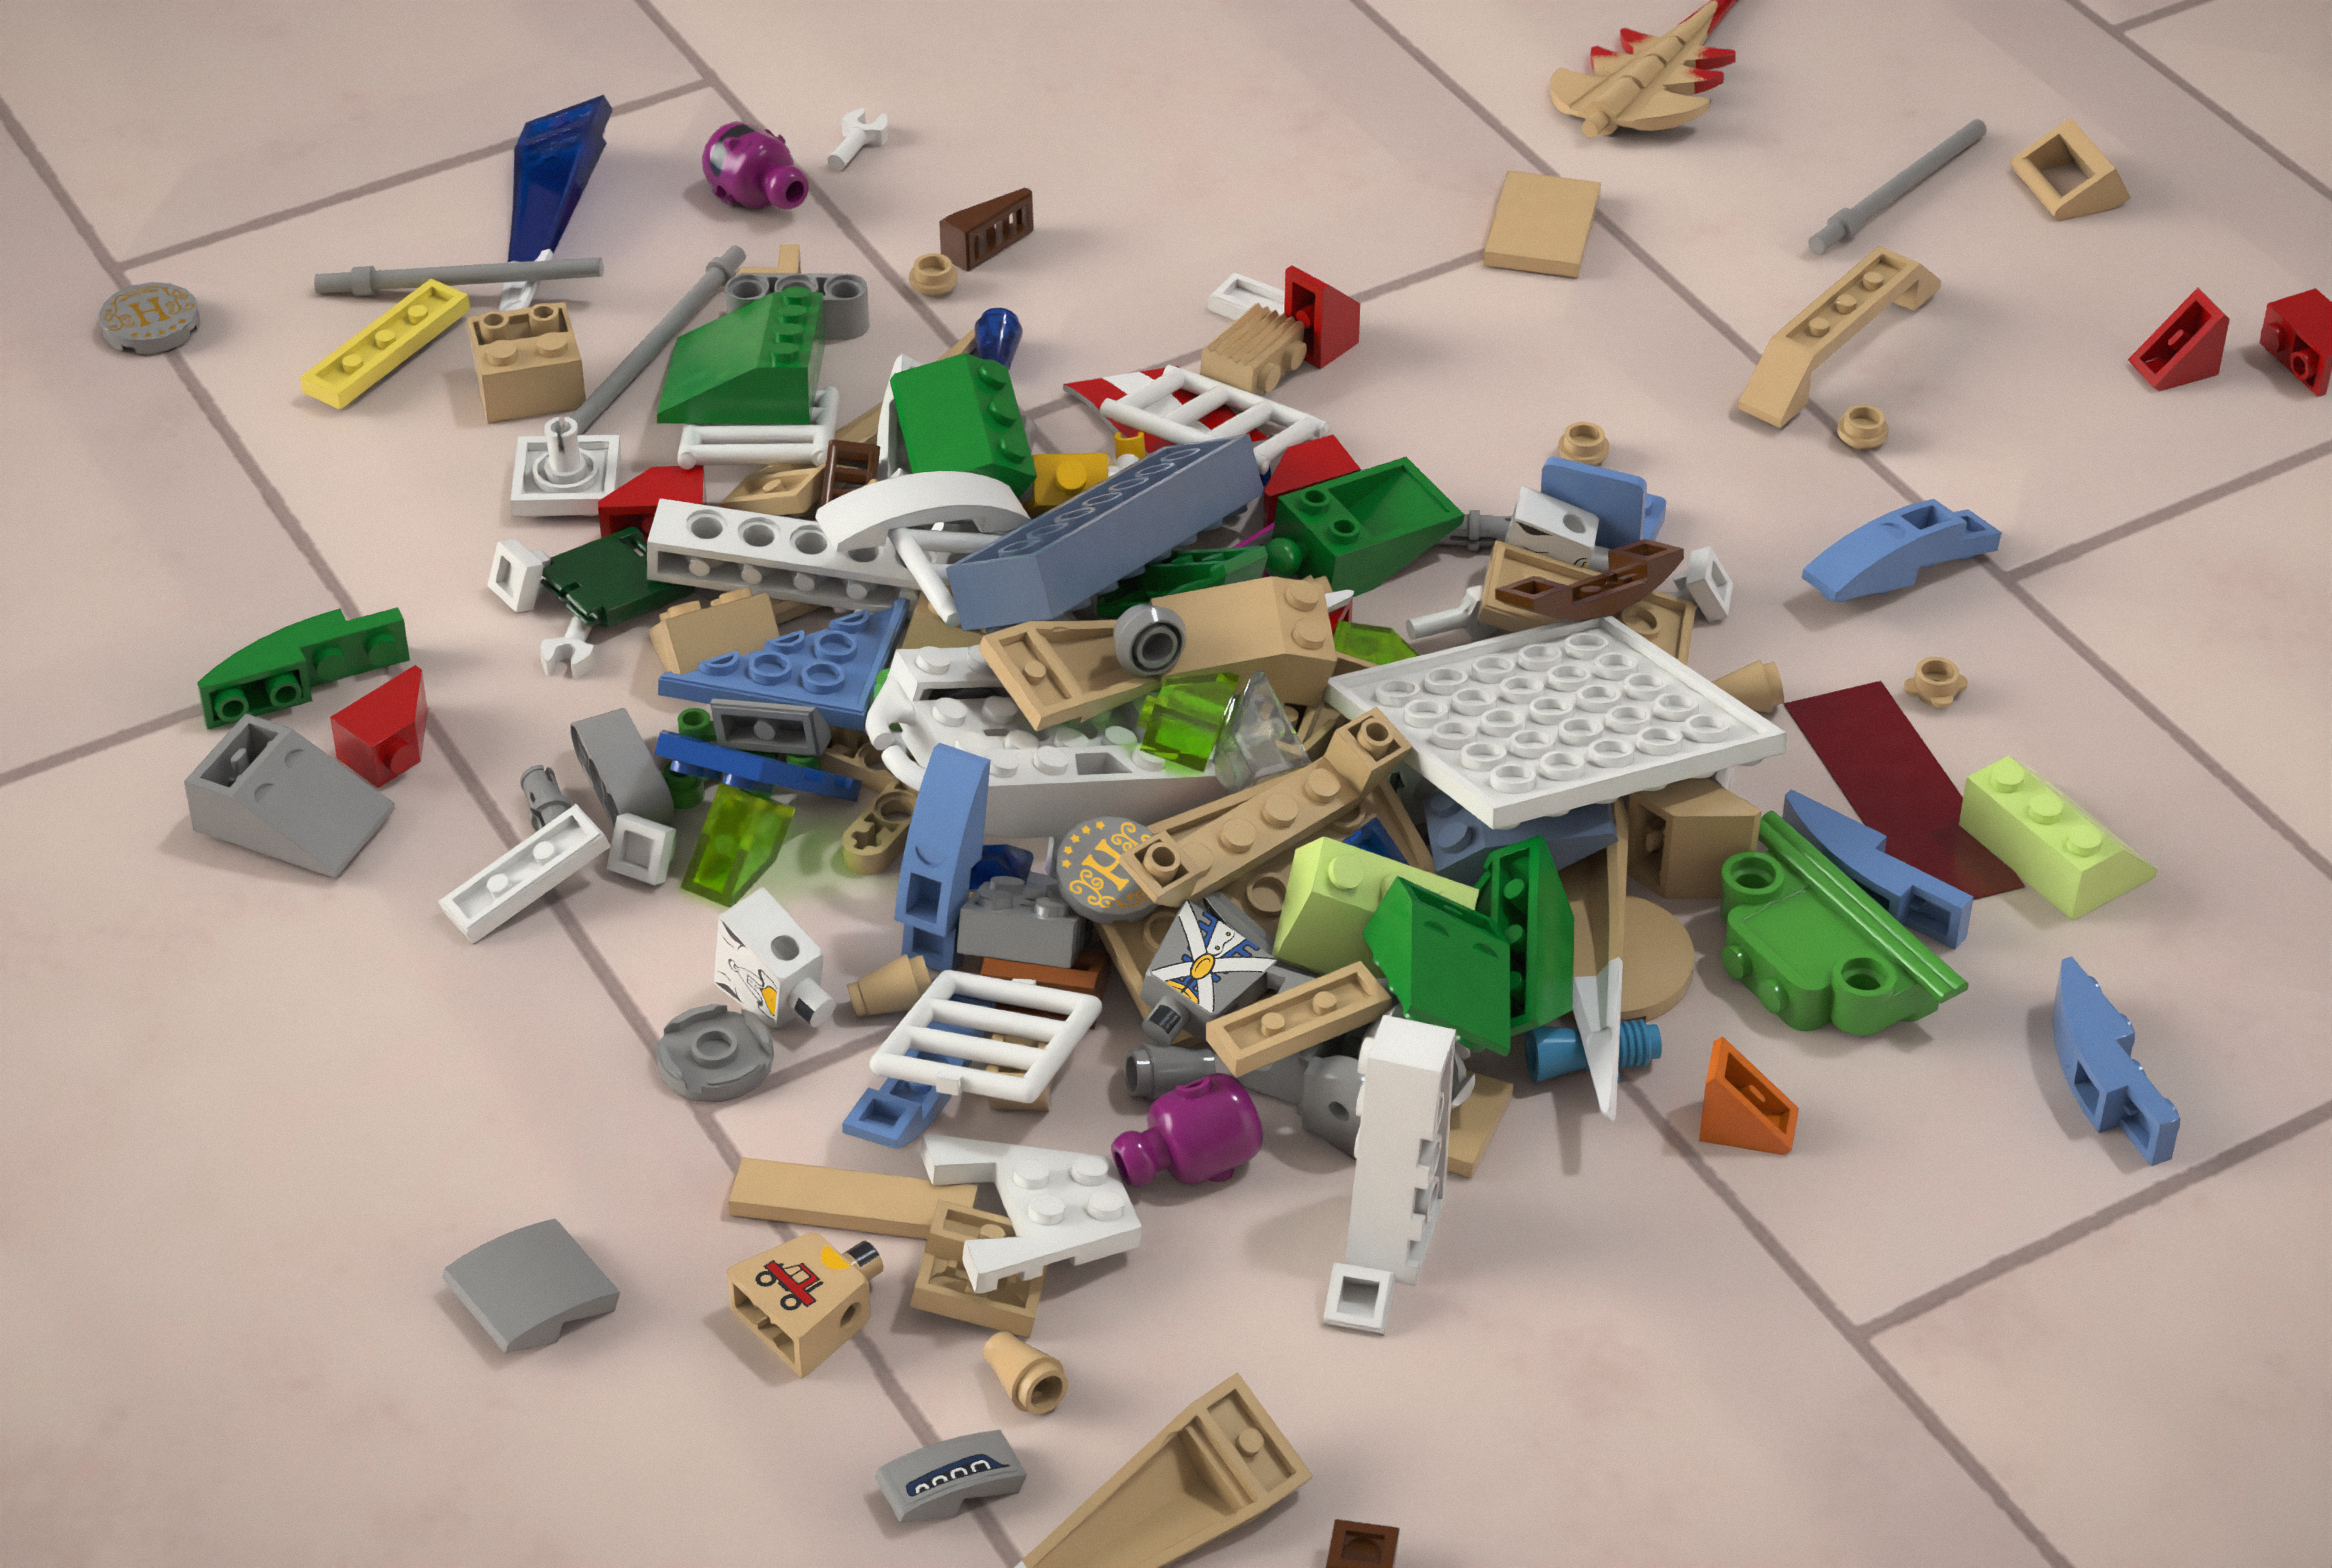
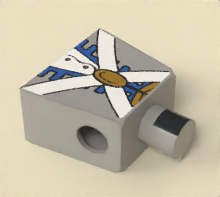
(1200, 976)

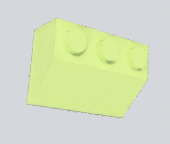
(2049, 838)
(1334, 896)

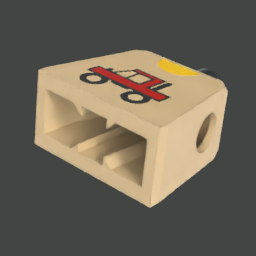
(804, 1297)

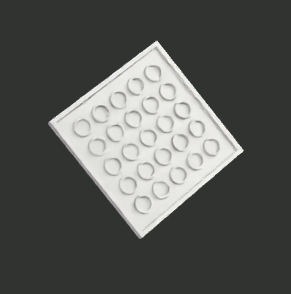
(1556, 719)

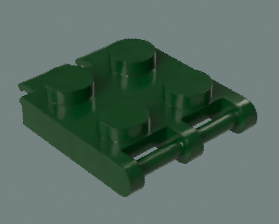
(609, 580)

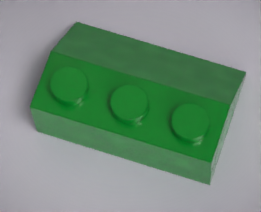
(963, 419)

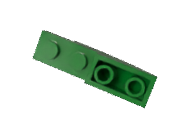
(286, 663)

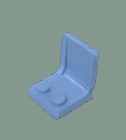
(1615, 497)

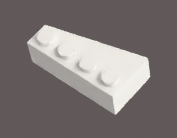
(1401, 1145)

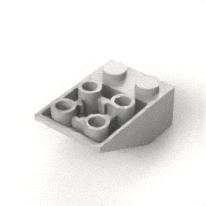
(283, 798)

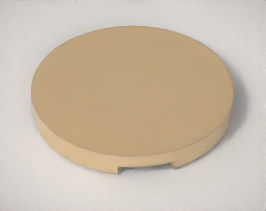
(1655, 961)

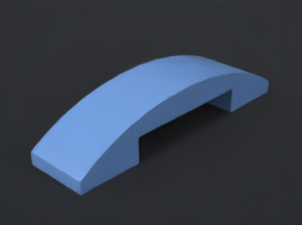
(906, 1108)

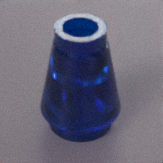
(998, 335)

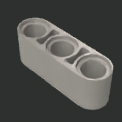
(843, 297)
(621, 767)

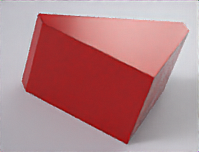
(2185, 345)

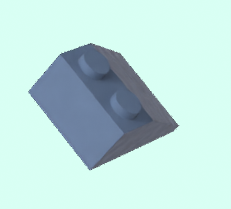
(1464, 842)

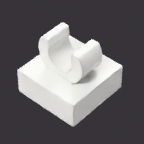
(517, 574)
(1705, 584)
(641, 849)

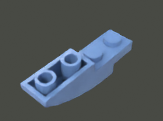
(1894, 546)
(939, 855)
(1900, 889)
(2095, 1058)

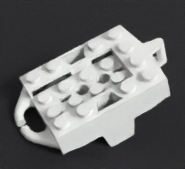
(1037, 779)

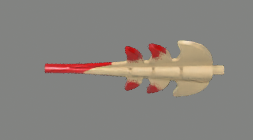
(1651, 81)

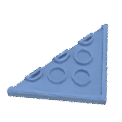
(818, 670)

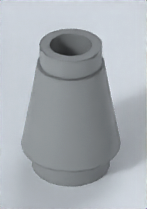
(1159, 1068)

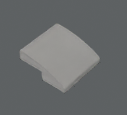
(530, 1285)

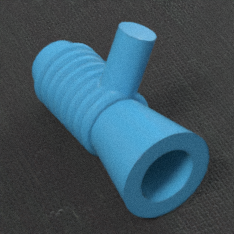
(1561, 1051)

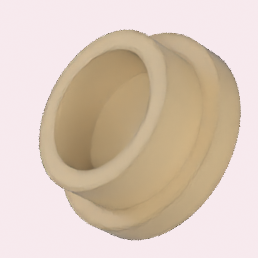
(933, 275)
(1863, 427)
(1584, 443)

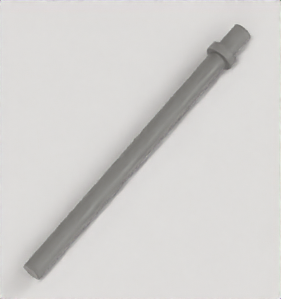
(717, 274)

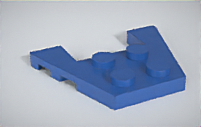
(749, 770)

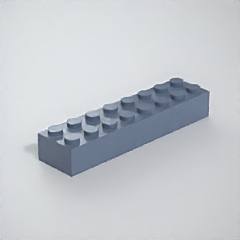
(1105, 534)

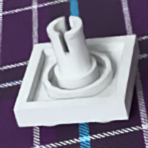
(564, 471)

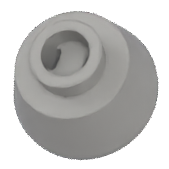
(1149, 639)

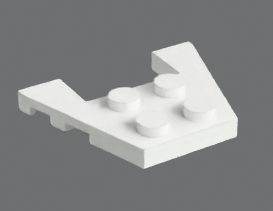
(1054, 1198)

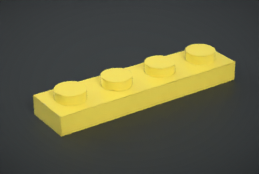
(385, 344)

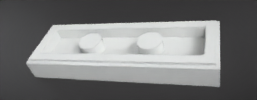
(524, 874)

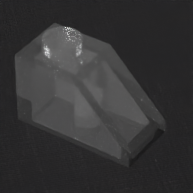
(1256, 739)

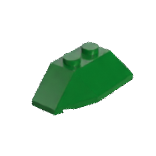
(1183, 573)
(1535, 917)

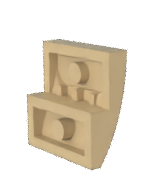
(946, 1287)

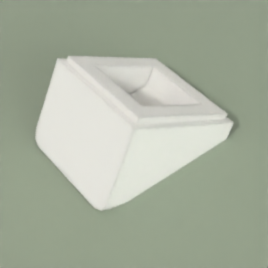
(1359, 1298)

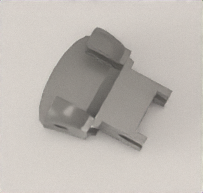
(1317, 1079)

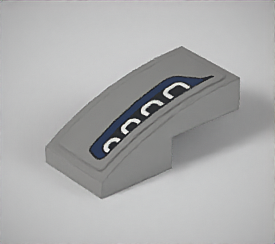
(941, 1475)

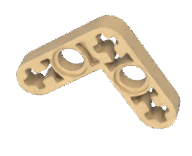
(850, 755)

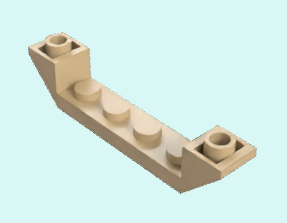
(1784, 371)
(1272, 820)

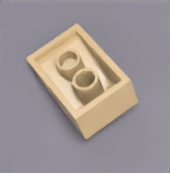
(1256, 627)

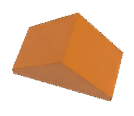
(1744, 1105)

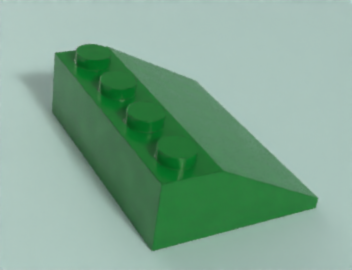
(749, 364)

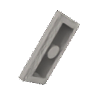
(770, 727)

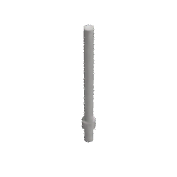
(1849, 221)
(366, 280)

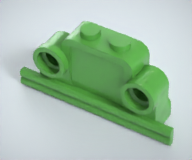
(1820, 943)

